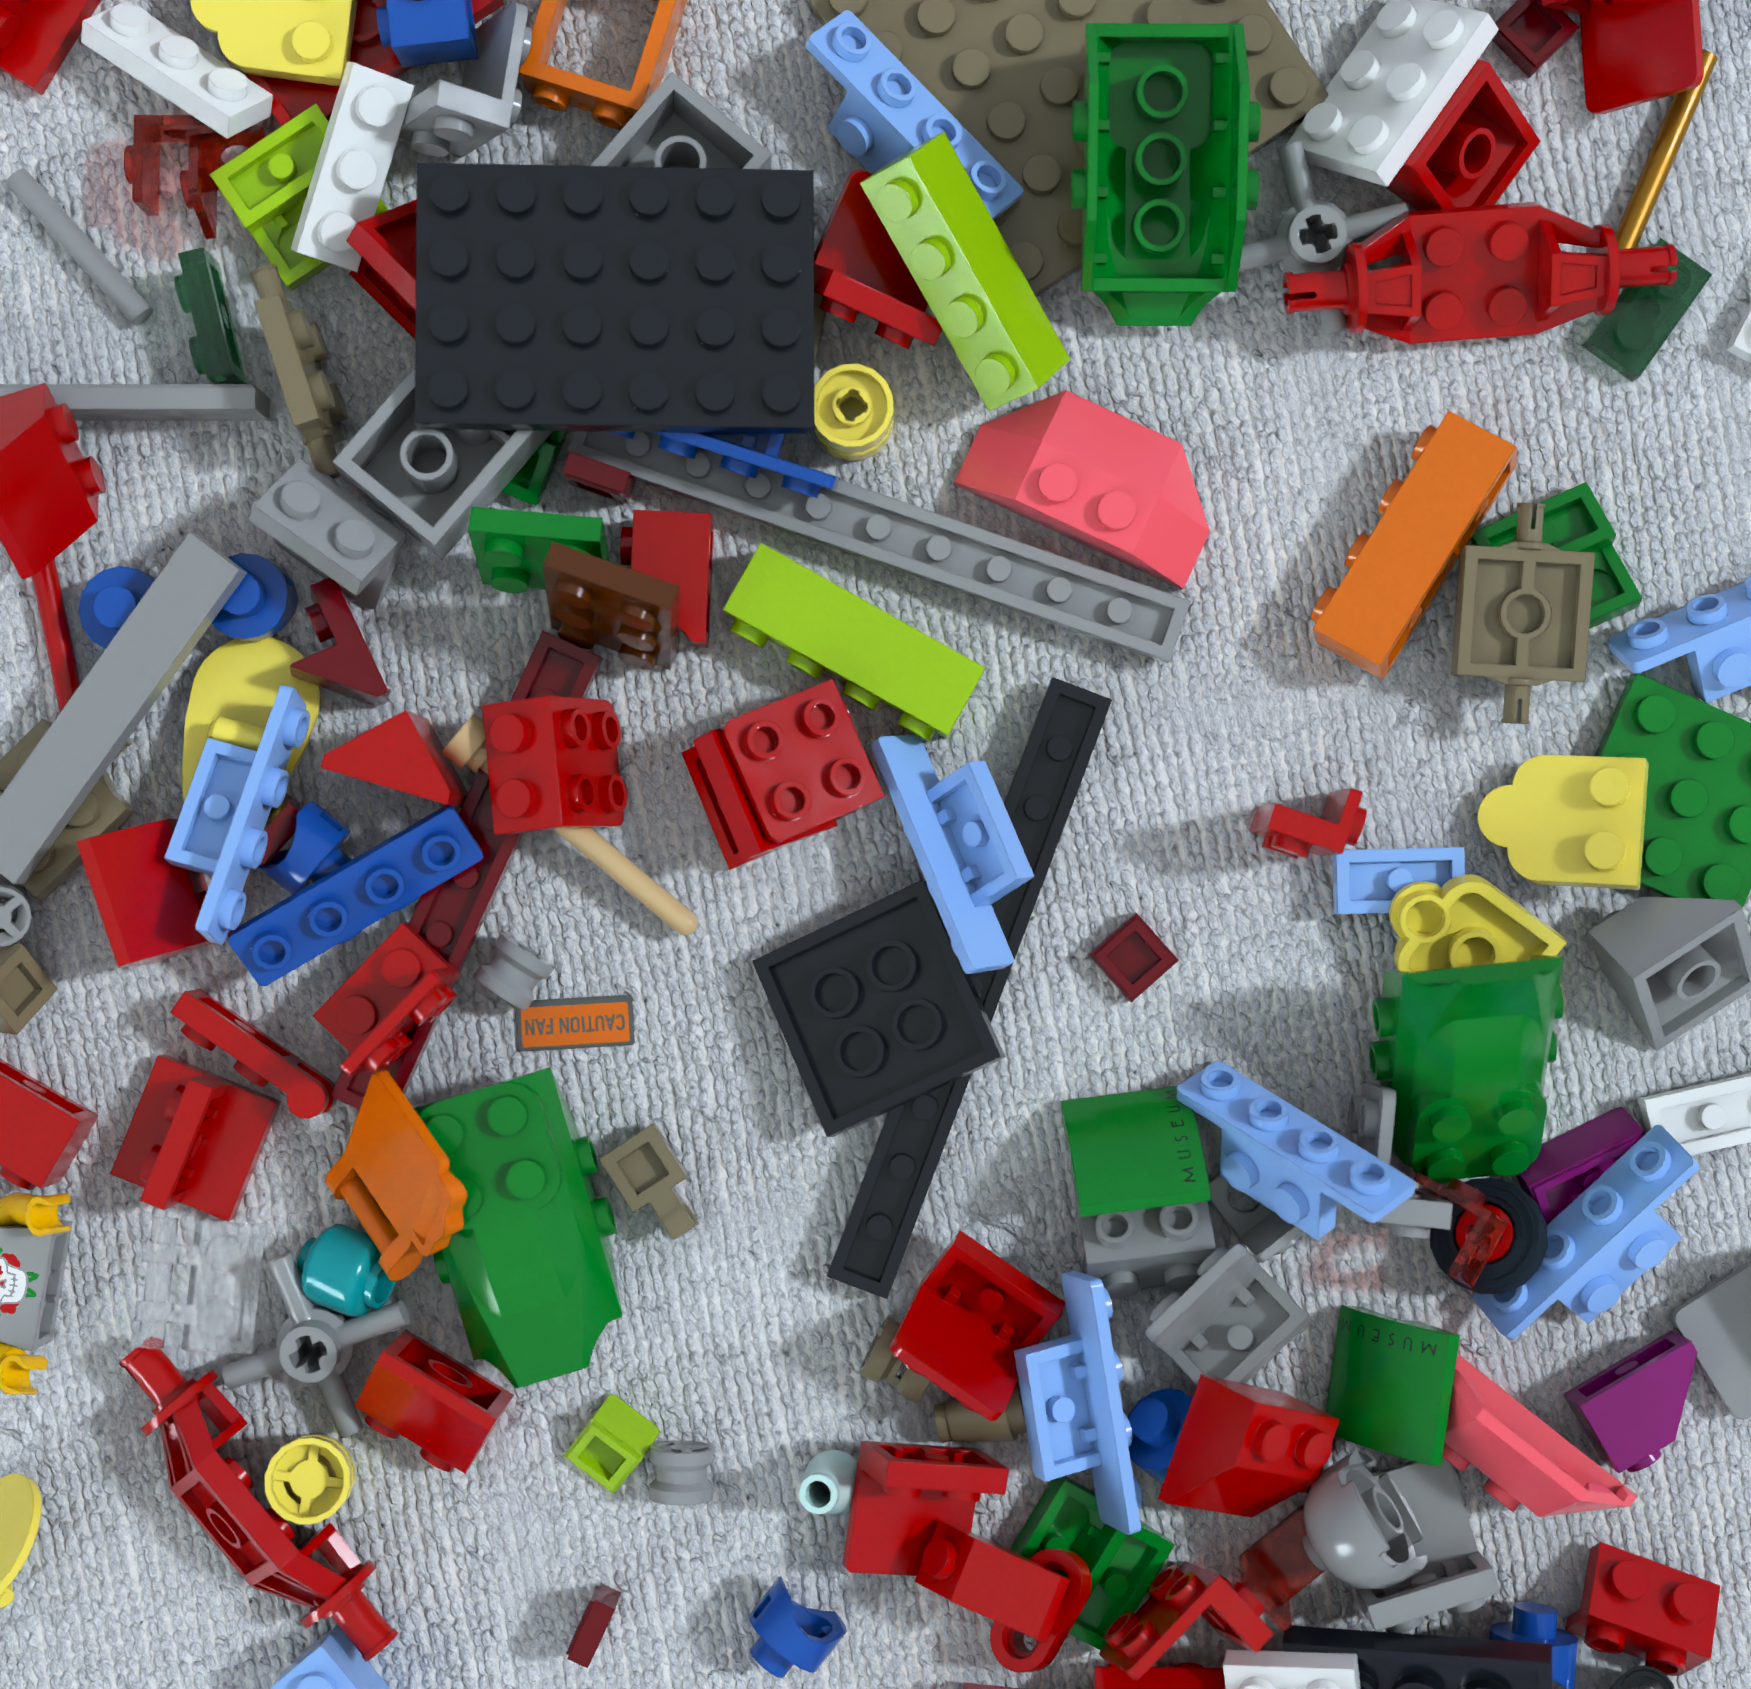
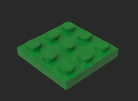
(1695, 790)

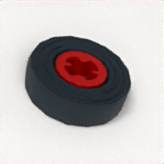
(1522, 1243)

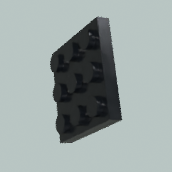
(877, 1009)

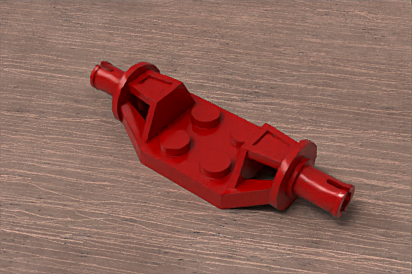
(1478, 274)
(249, 1536)

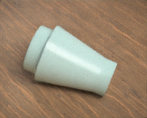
(838, 1472)

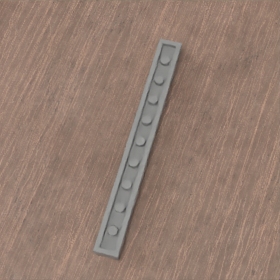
(913, 543)

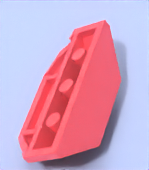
(1093, 482)
(1522, 1453)

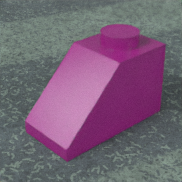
(1636, 1402)

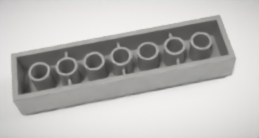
(436, 475)

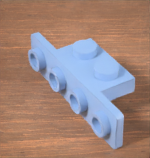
(893, 112)
(1711, 633)
(228, 810)
(960, 844)
(1289, 1156)
(1601, 1238)
(1076, 1404)

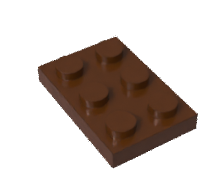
(612, 607)

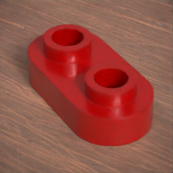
(1009, 1644)

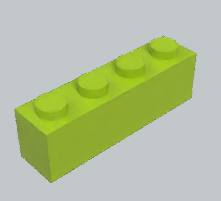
(966, 271)
(852, 641)

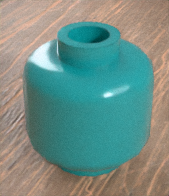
(344, 1271)

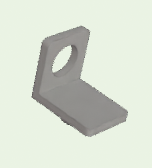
(1257, 1228)

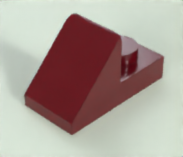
(346, 665)

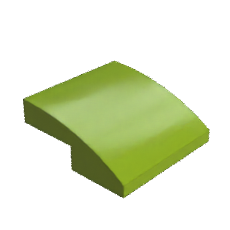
(270, 188)

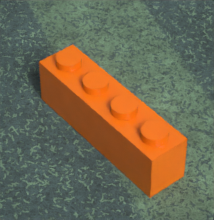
(1414, 544)

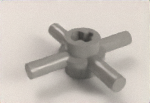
(1323, 218)
(309, 1364)

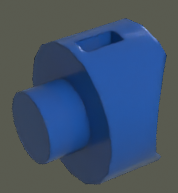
(110, 601)
(260, 603)
(313, 850)
(1156, 1429)
(1538, 1624)
(792, 1633)

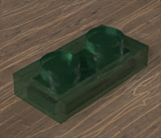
(204, 294)
(1645, 318)

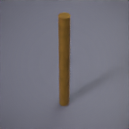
(1661, 160)

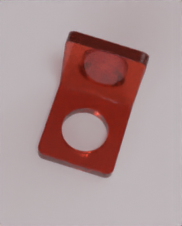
(143, 157)
(204, 158)
(1485, 1231)
(1279, 1567)

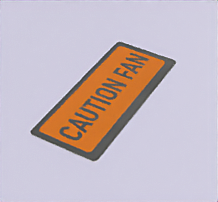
(576, 1023)

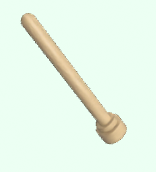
(469, 749)

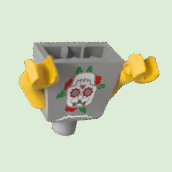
(31, 1281)

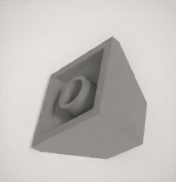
(1674, 961)

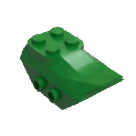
(1163, 167)
(1468, 1064)
(534, 1241)

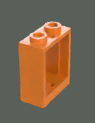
(608, 103)

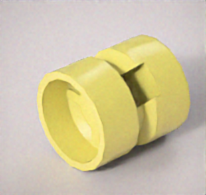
(852, 412)
(309, 1478)

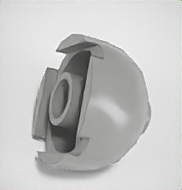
(1361, 1526)

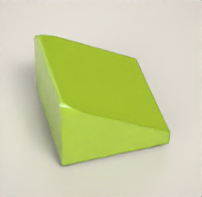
(612, 1443)

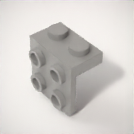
(487, 103)
(330, 532)
(1372, 1120)
(1147, 1247)
(1227, 1319)
(1721, 1332)
(1455, 1571)

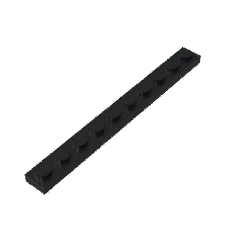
(918, 1130)

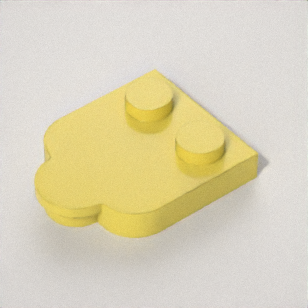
(283, 37)
(1572, 820)
(1465, 926)

